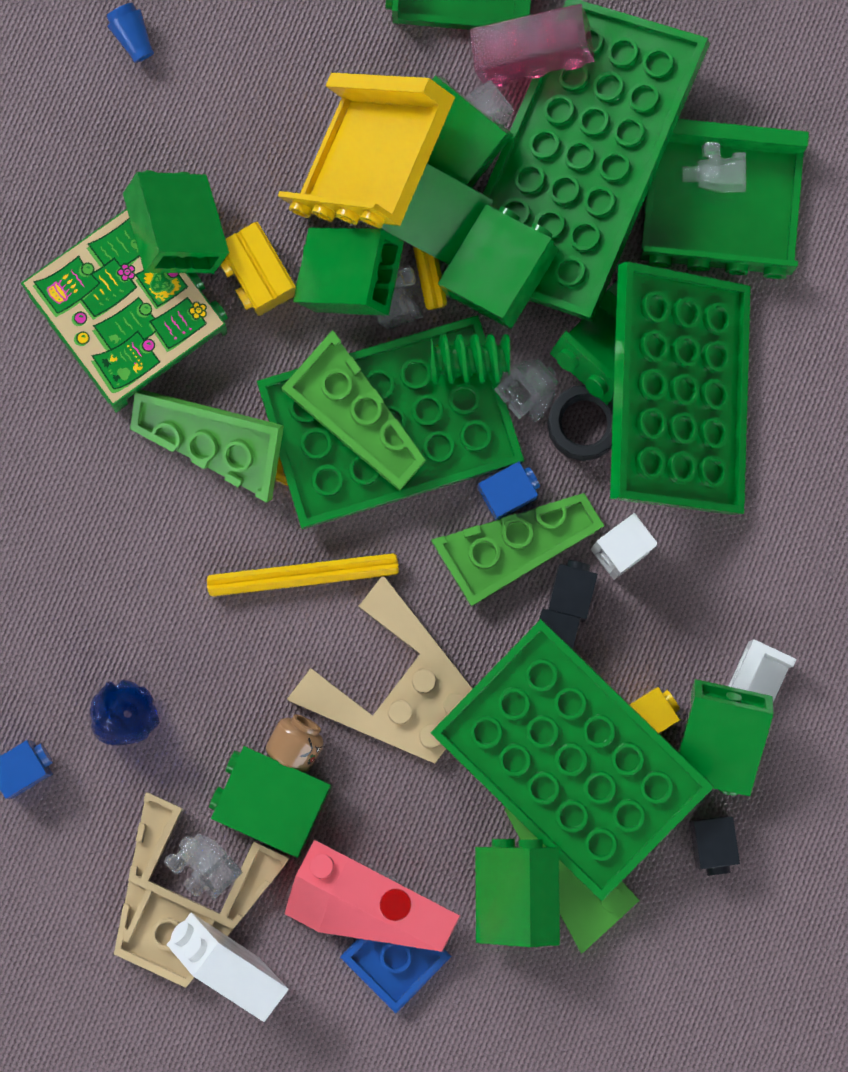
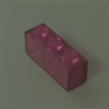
(532, 45)

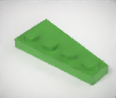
(579, 907)

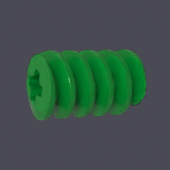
(470, 358)

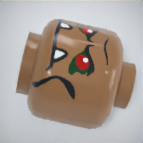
(295, 743)

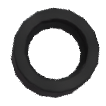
(559, 438)

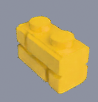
(257, 270)

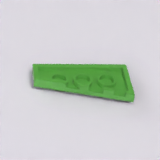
(347, 405)
(216, 439)
(504, 550)

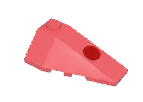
(356, 902)

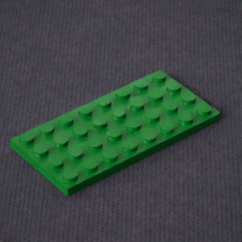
(592, 147)

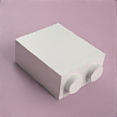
(226, 967)

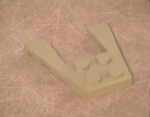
(418, 700)
(155, 911)

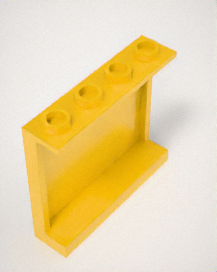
(373, 149)

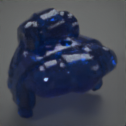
(108, 711)

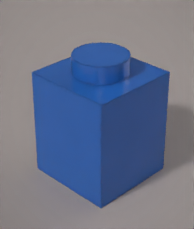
(509, 490)
(23, 768)

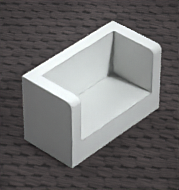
(623, 546)
(761, 669)

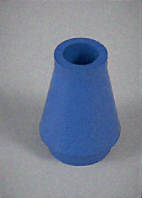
(130, 30)

